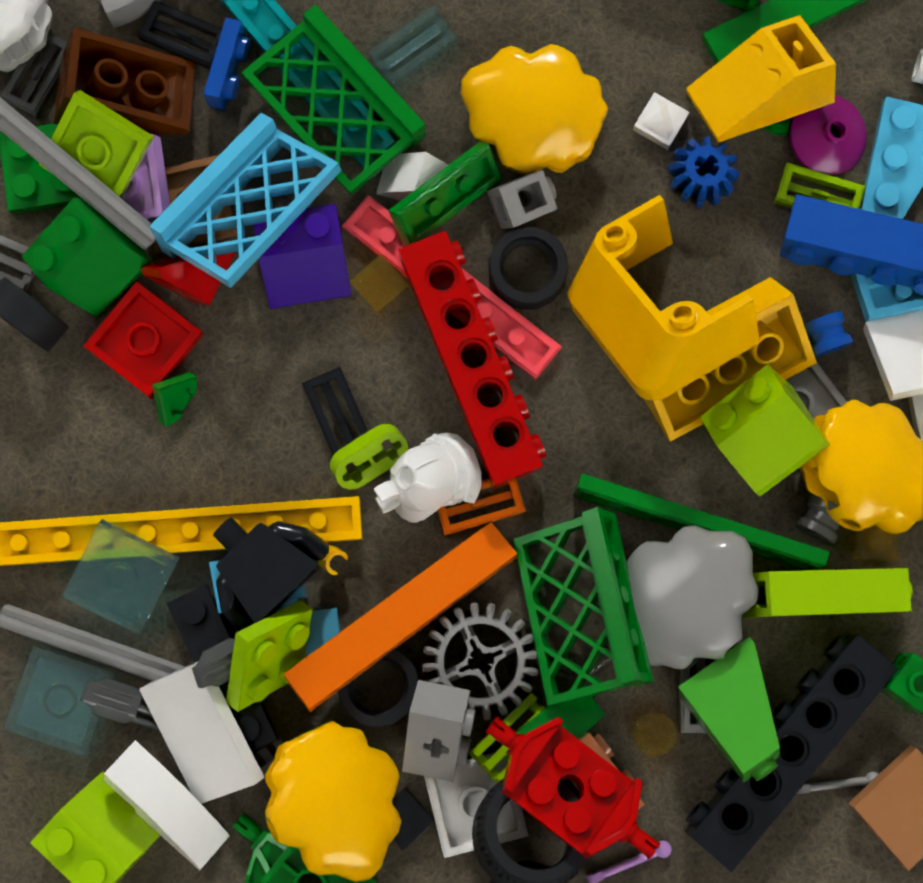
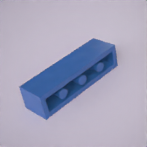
(855, 242)

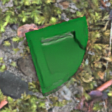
(173, 397)

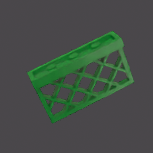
(359, 75)
(615, 599)

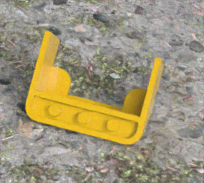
(649, 346)

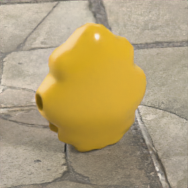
(534, 108)
(868, 468)
(334, 801)

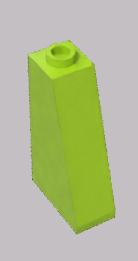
(831, 592)

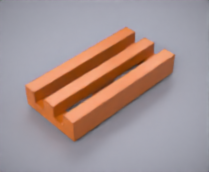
(514, 494)

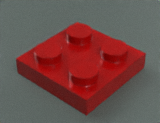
(143, 339)

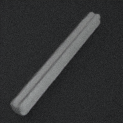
(75, 176)
(85, 644)

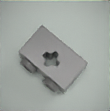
(436, 731)

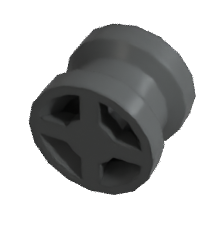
(818, 522)

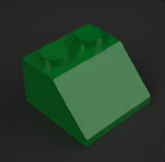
(86, 258)

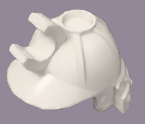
(431, 477)

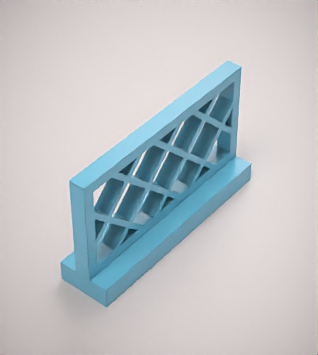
(222, 186)

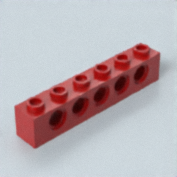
(421, 263)

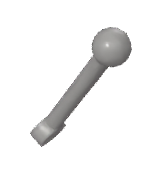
(835, 784)

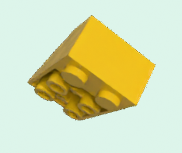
(765, 80)

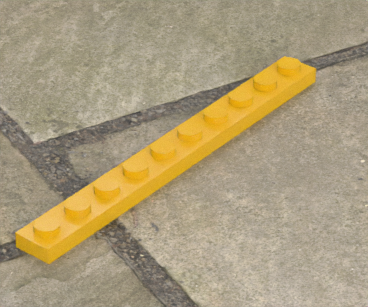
(175, 529)

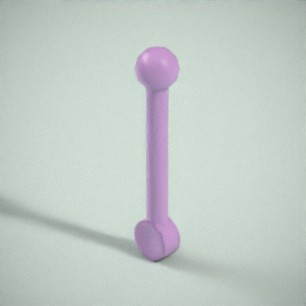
(663, 852)

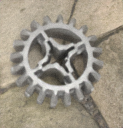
(515, 644)

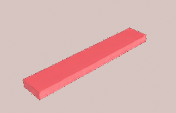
(517, 336)

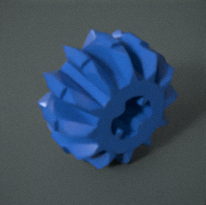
(713, 184)

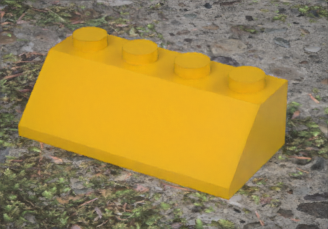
(782, 346)

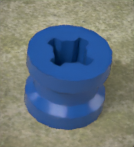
(828, 334)

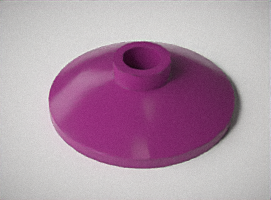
(818, 148)

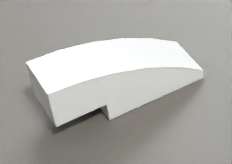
(166, 805)

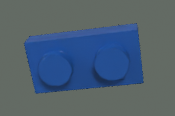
(222, 78)

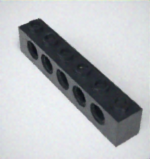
(868, 675)

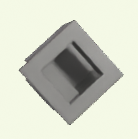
(507, 203)

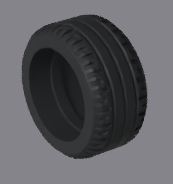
(498, 863)

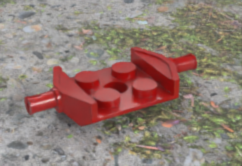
(607, 796)

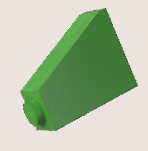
(735, 710)

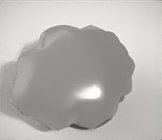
(692, 594)

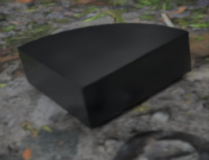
(413, 817)

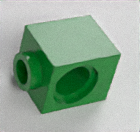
(907, 683)

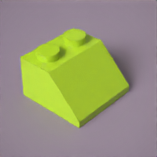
(764, 430)
(95, 836)

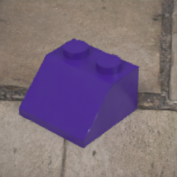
(306, 260)

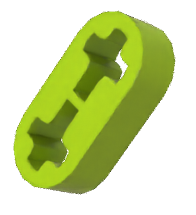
(368, 456)

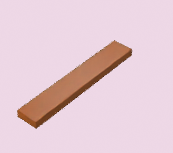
(399, 616)

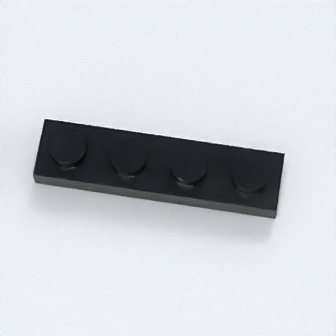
(203, 628)

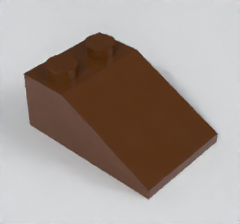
(129, 79)

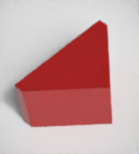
(186, 278)

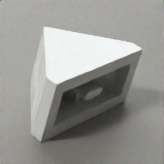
(407, 174)

